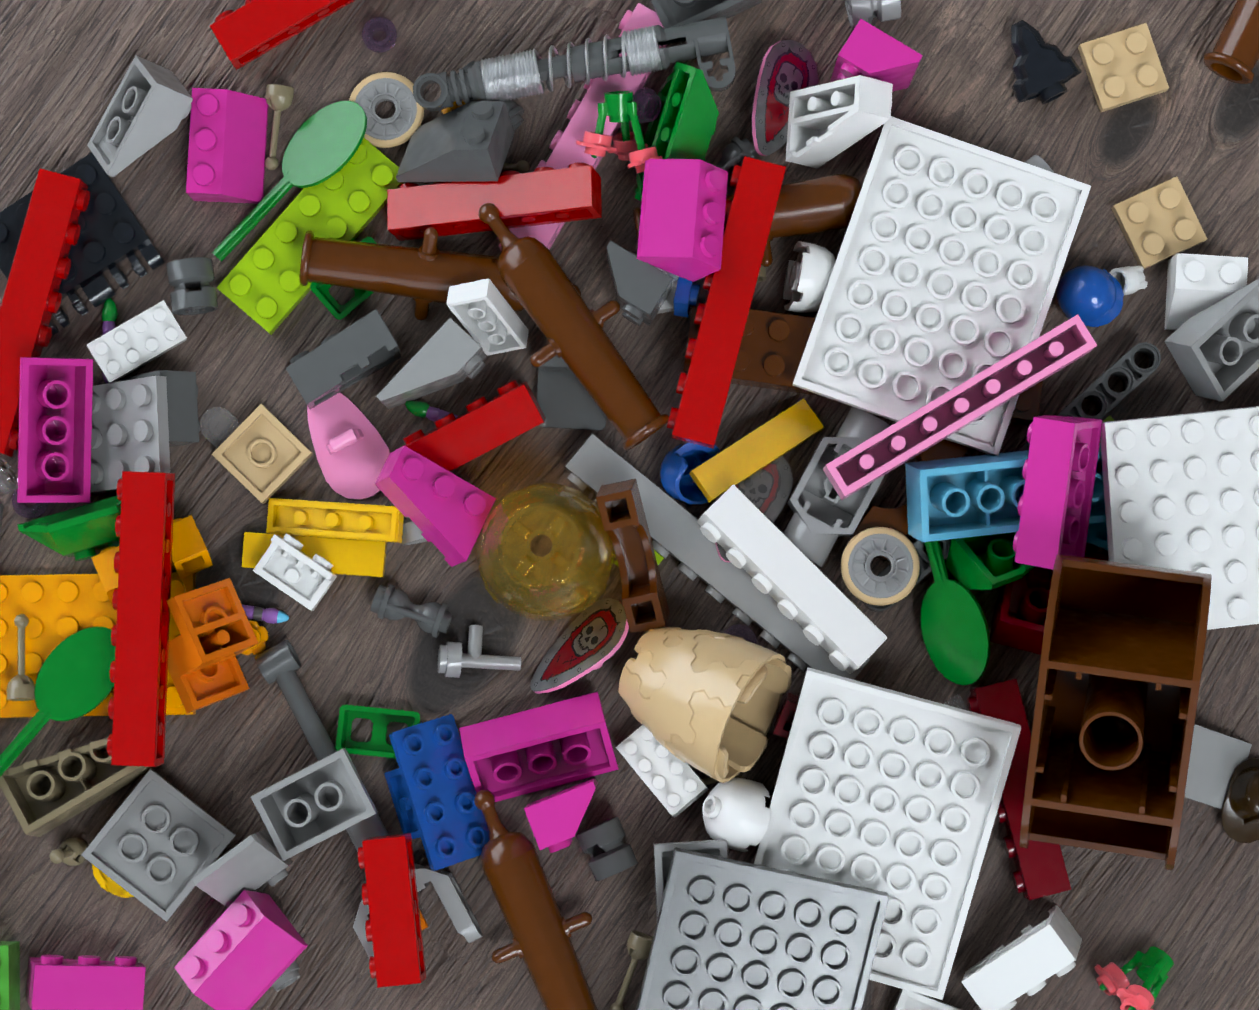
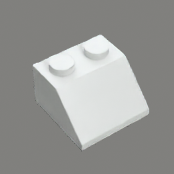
(1200, 282)

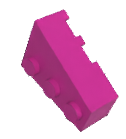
(437, 501)
(85, 983)

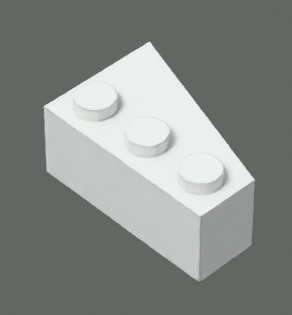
(834, 117)
(1024, 963)

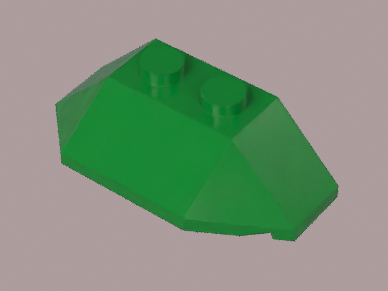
(685, 118)
(77, 530)

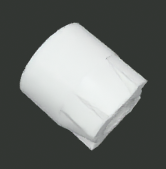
(1130, 278)

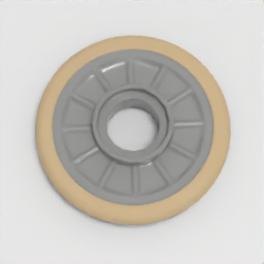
(407, 116)
(902, 559)

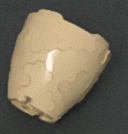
(705, 696)

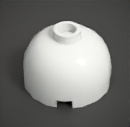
(807, 277)
(737, 813)

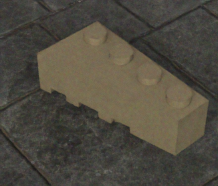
(63, 785)

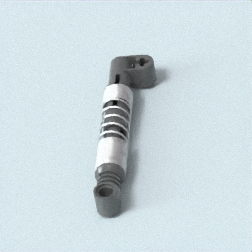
(525, 72)

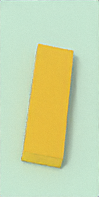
(756, 450)
(335, 520)
(346, 555)

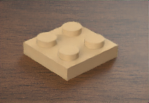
(1123, 67)
(1159, 223)
(262, 454)

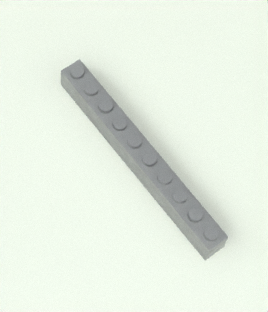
(679, 534)

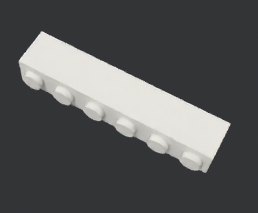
(791, 580)

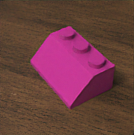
(876, 56)
(227, 146)
(682, 216)
(559, 815)
(241, 953)

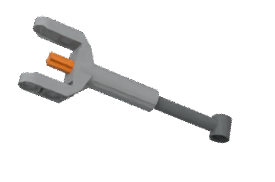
(280, 666)

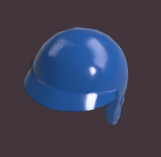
(1090, 294)
(676, 470)

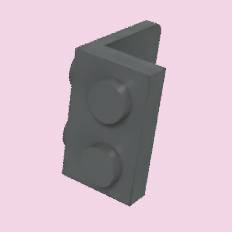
(565, 399)

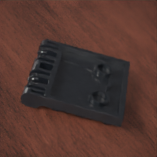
(106, 238)

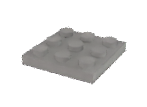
(128, 430)
(158, 844)

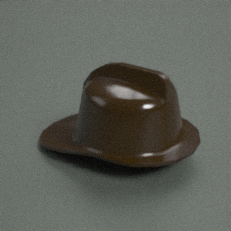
(1241, 803)

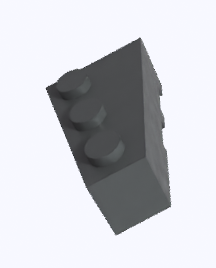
(343, 359)

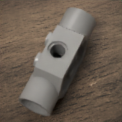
(816, 506)

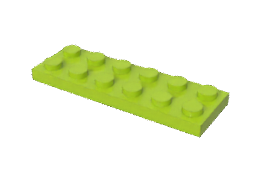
(340, 208)

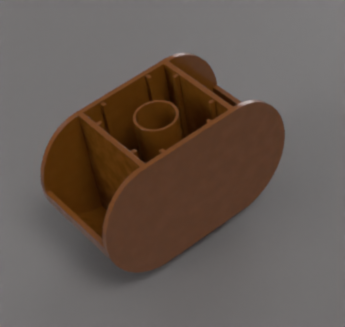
(1115, 707)

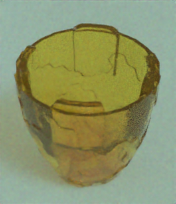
(553, 584)

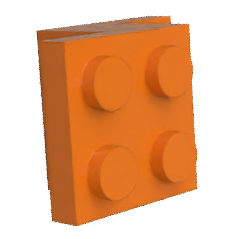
(211, 637)

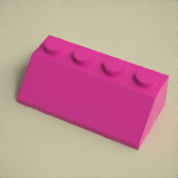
(55, 430)
(1057, 489)
(539, 747)

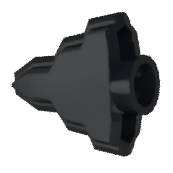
(1039, 66)

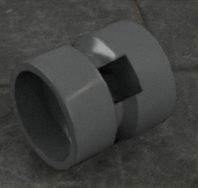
(192, 274)
(606, 849)

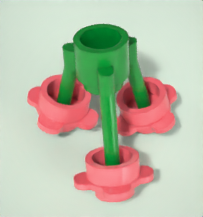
(627, 145)
(1152, 970)

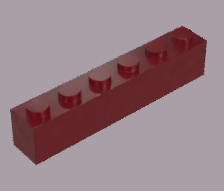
(1041, 865)

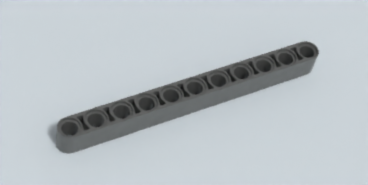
(1105, 400)

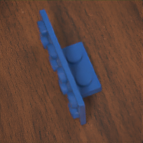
(436, 792)

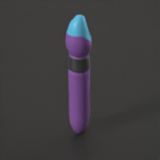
(269, 615)

